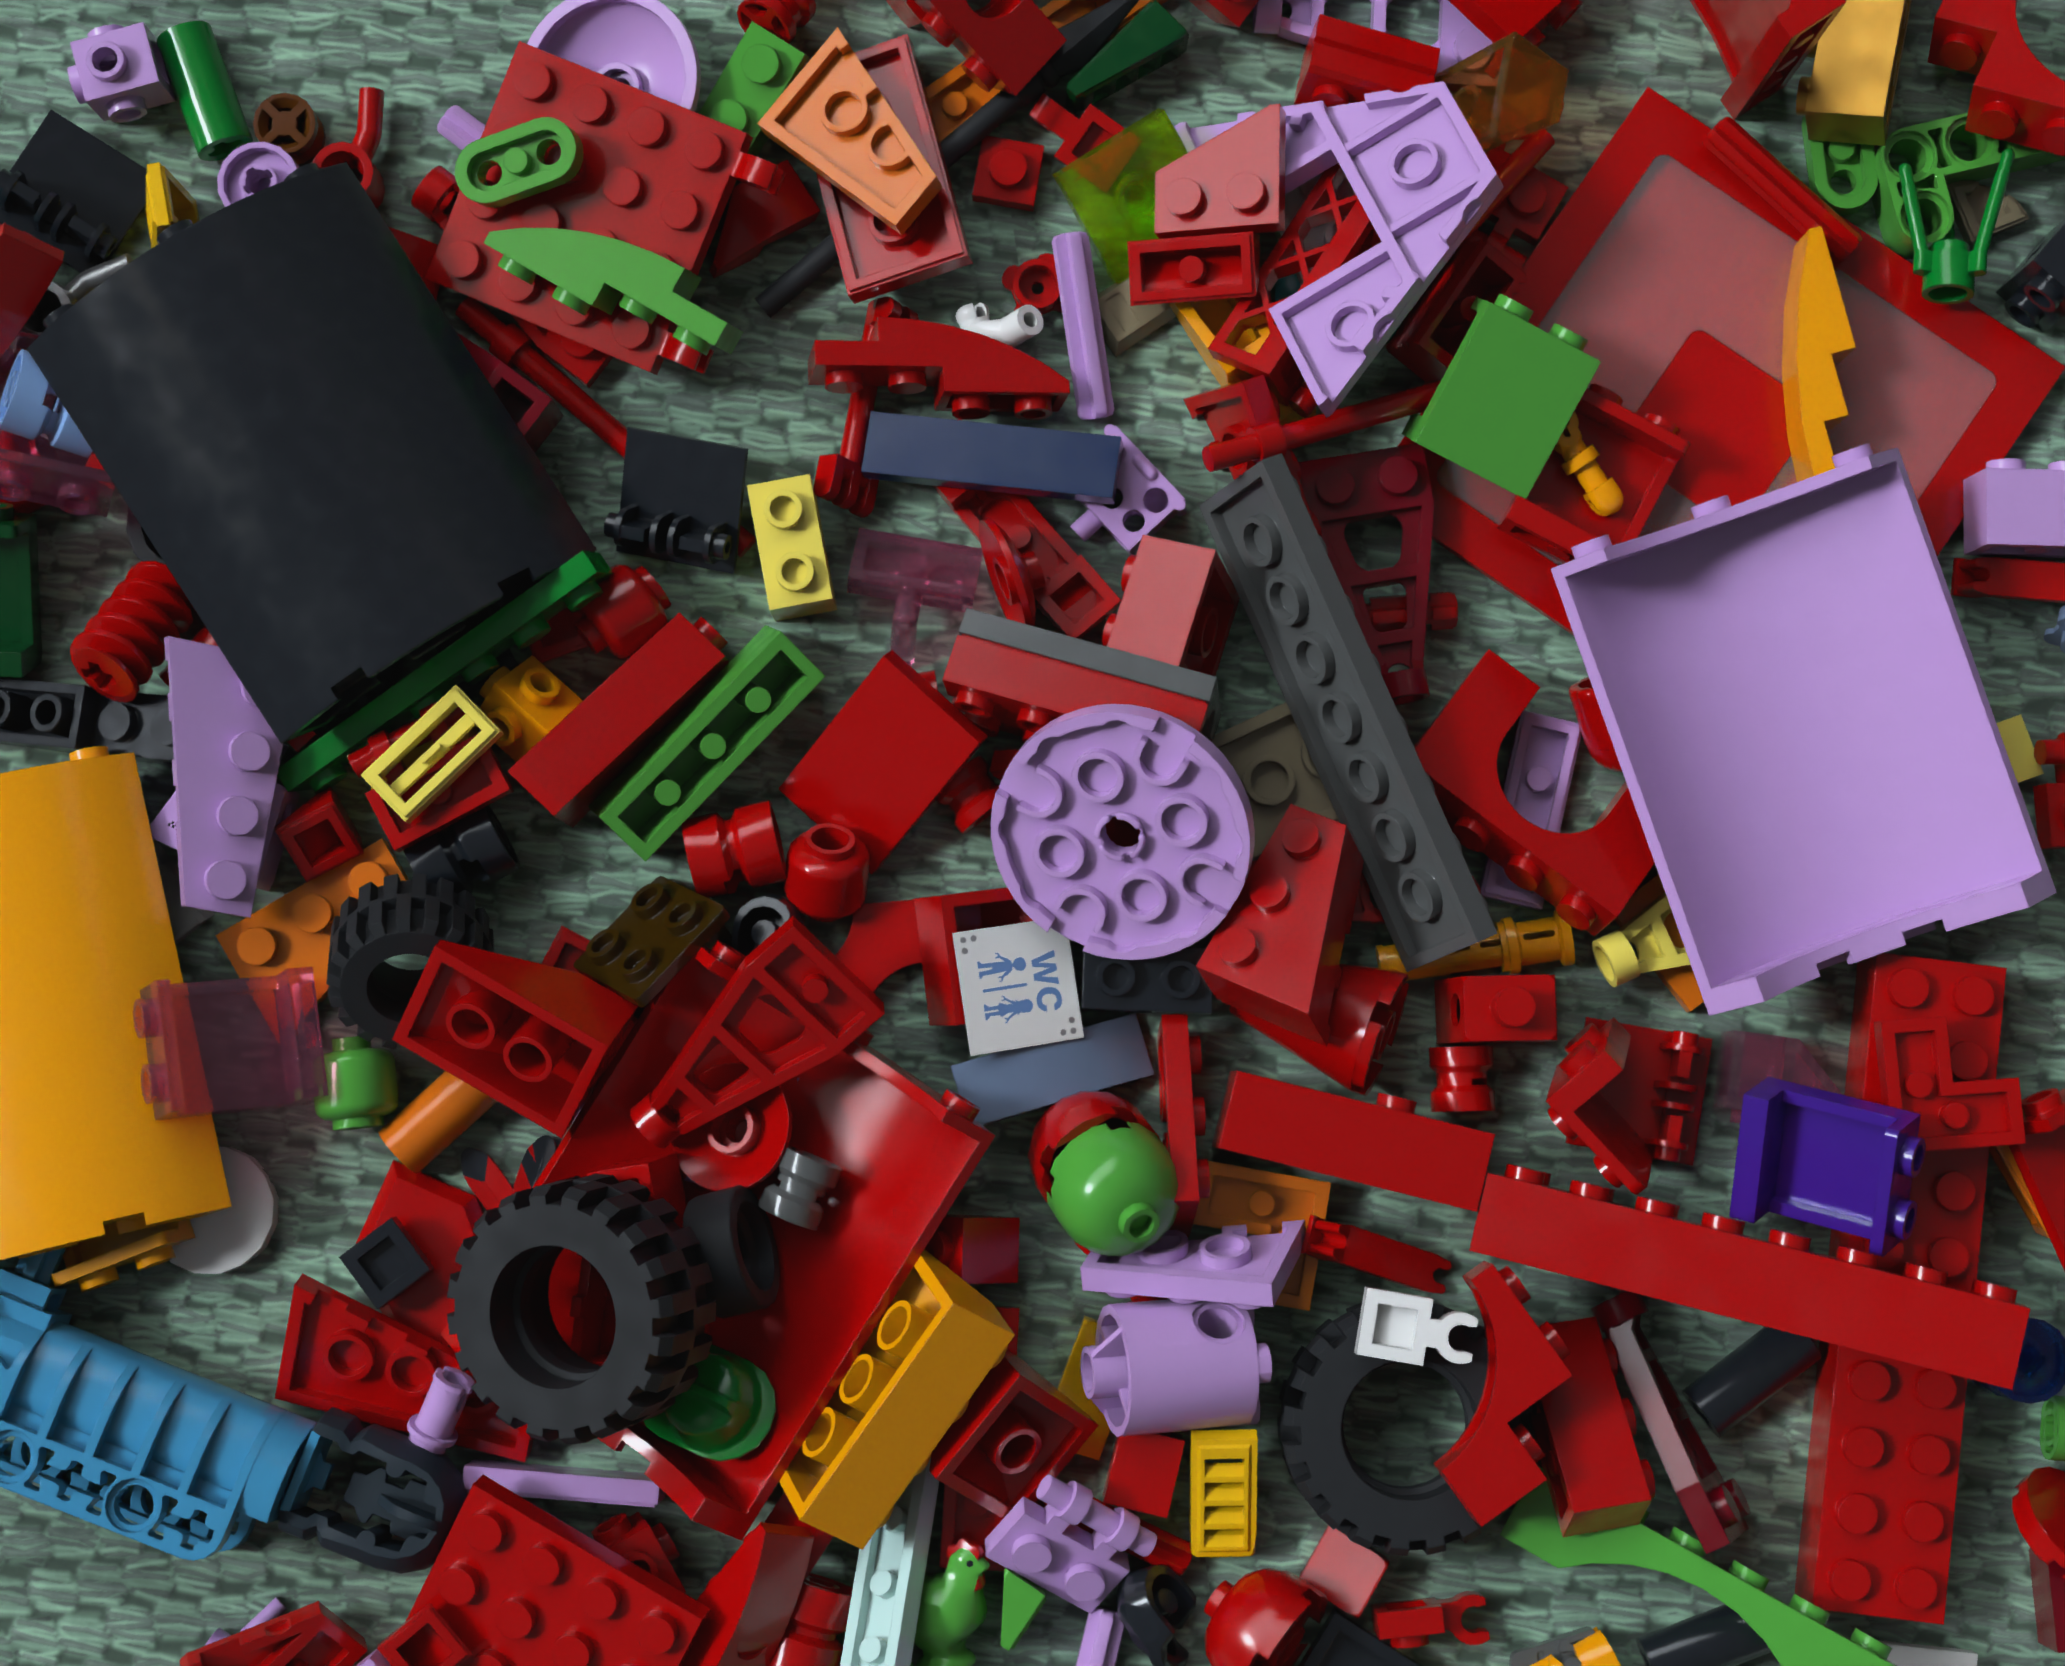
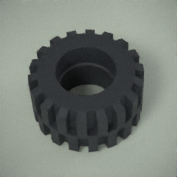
(390, 923)

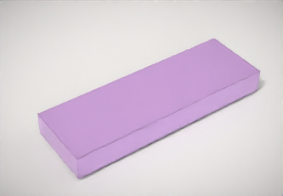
(1537, 788)
(567, 1482)

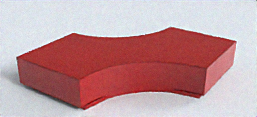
(881, 941)

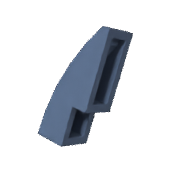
(1041, 1075)

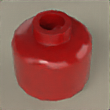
(625, 612)
(827, 872)

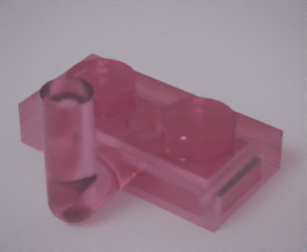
(913, 575)

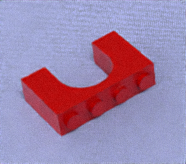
(1579, 873)

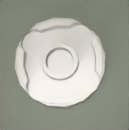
(236, 1233)

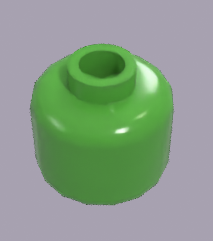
(359, 1085)

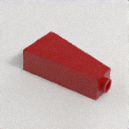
(620, 718)

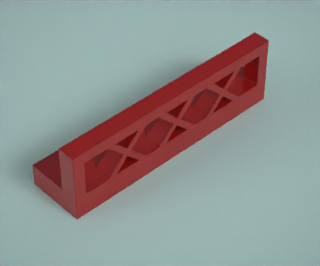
(1352, 238)

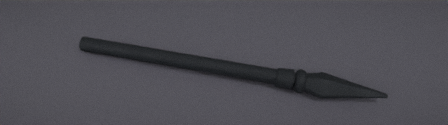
(1084, 40)

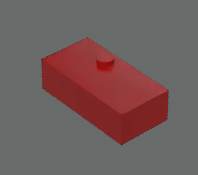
(1354, 1139)

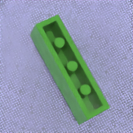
(706, 741)

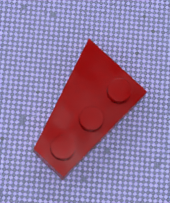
(1185, 1115)

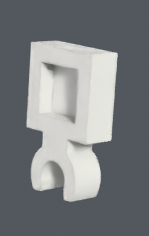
(1401, 1327)

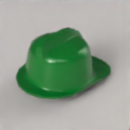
(723, 1410)

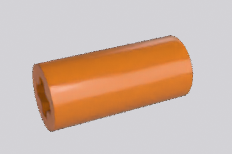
(434, 1121)

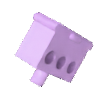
(1144, 495)

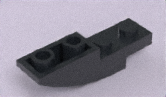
(79, 717)

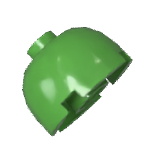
(1114, 1189)

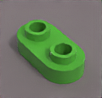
(1843, 160)
(522, 162)

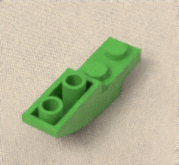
(753, 82)
(601, 269)

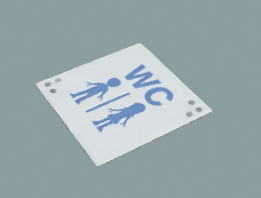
(1016, 987)

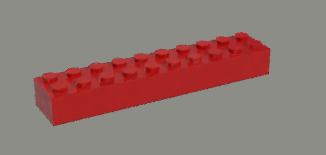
(1880, 1426)

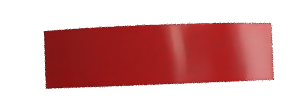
(1073, 593)

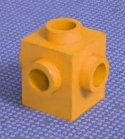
(525, 704)

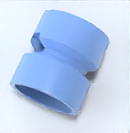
(25, 414)

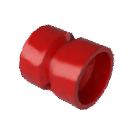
(734, 850)
(815, 1622)

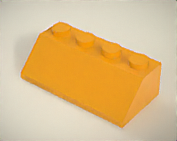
(895, 1403)

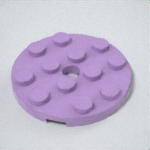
(1157, 778)

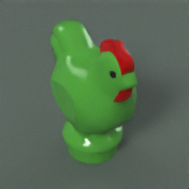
(952, 1607)

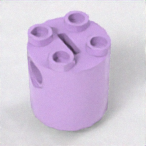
(1175, 1367)

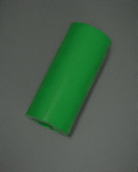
(204, 89)

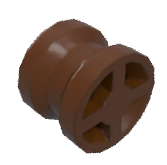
(281, 117)

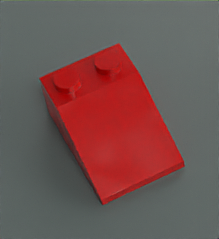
(515, 1030)

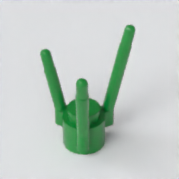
(1949, 266)

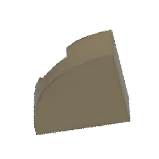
(1969, 205)

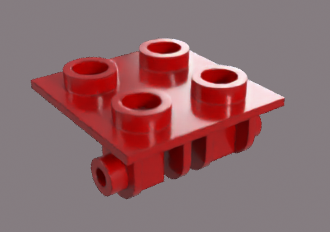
(1660, 1089)

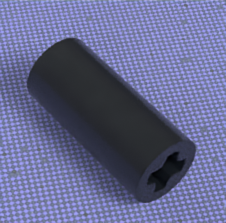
(1749, 1377)
(1705, 1639)

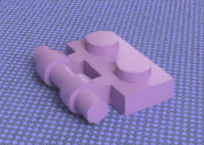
(1061, 1556)

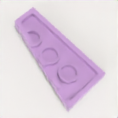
(222, 778)

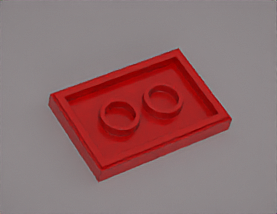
(884, 758)

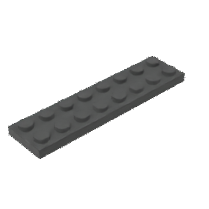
(1346, 714)

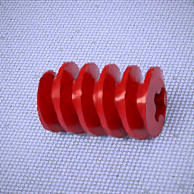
(130, 630)

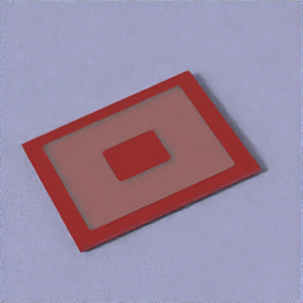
(1683, 303)

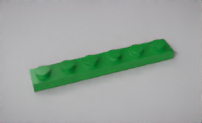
(466, 660)

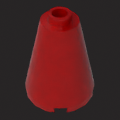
(1361, 1021)

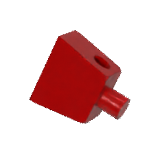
(1496, 1009)

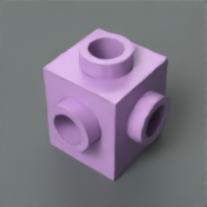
(120, 72)

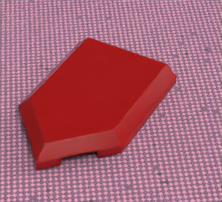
(438, 1221)

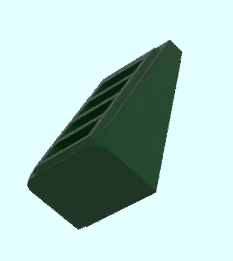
(1137, 50)

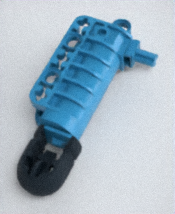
(193, 1444)

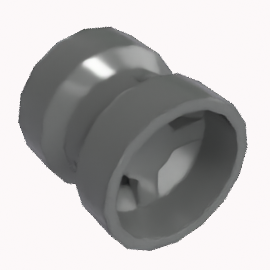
(802, 1181)

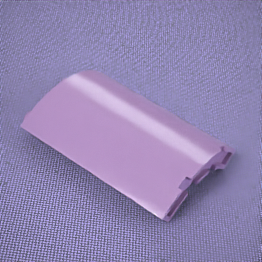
(1802, 729)

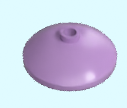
(628, 42)

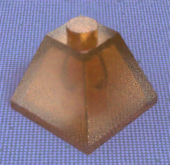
(1507, 91)

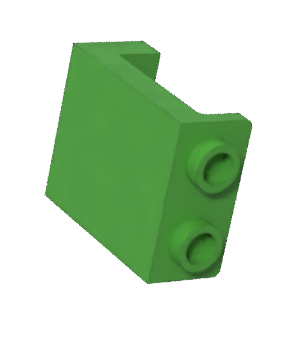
(1505, 396)

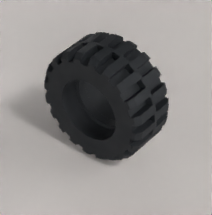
(508, 1322)
(1322, 1467)

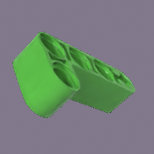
(1933, 169)

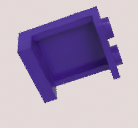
(1827, 1162)

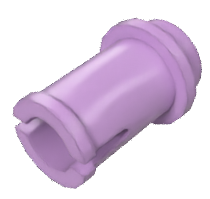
(436, 1421)

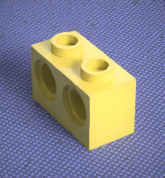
(791, 547)

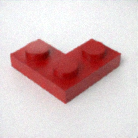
(1919, 1079)

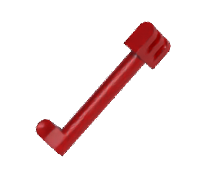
(840, 474)

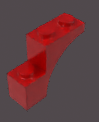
(2013, 90)
(1490, 1461)

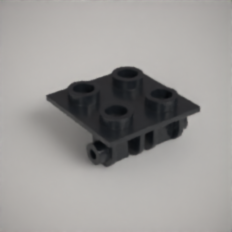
(73, 192)
(680, 500)

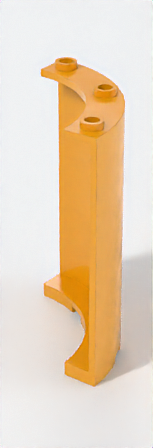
(76, 947)

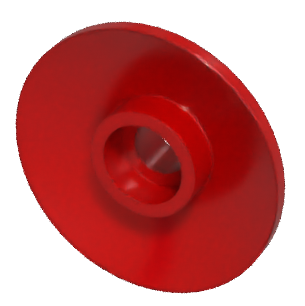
(1011, 573)
(711, 1151)

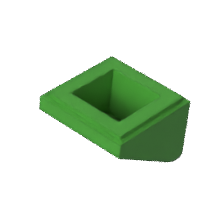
(1020, 1606)

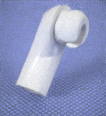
(1011, 329)

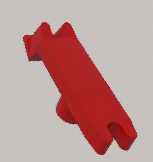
(2008, 579)
(1373, 1254)

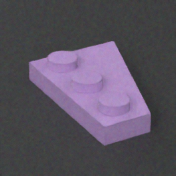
(1213, 1269)

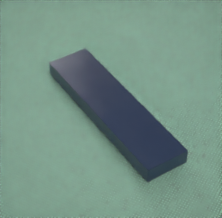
(992, 457)

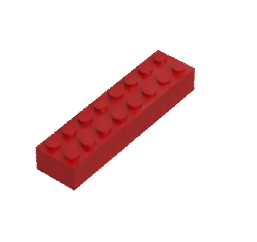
(1750, 1278)

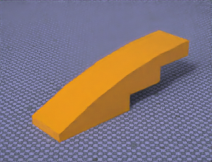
(1813, 341)

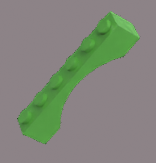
(1791, 1631)

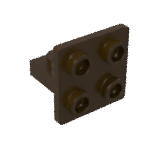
(653, 941)

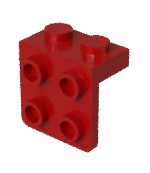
(1580, 1110)

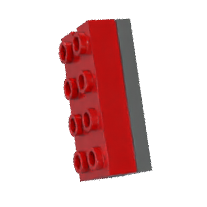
(1026, 676)

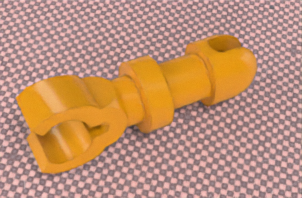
(1601, 492)

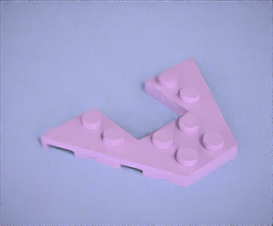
(1422, 191)

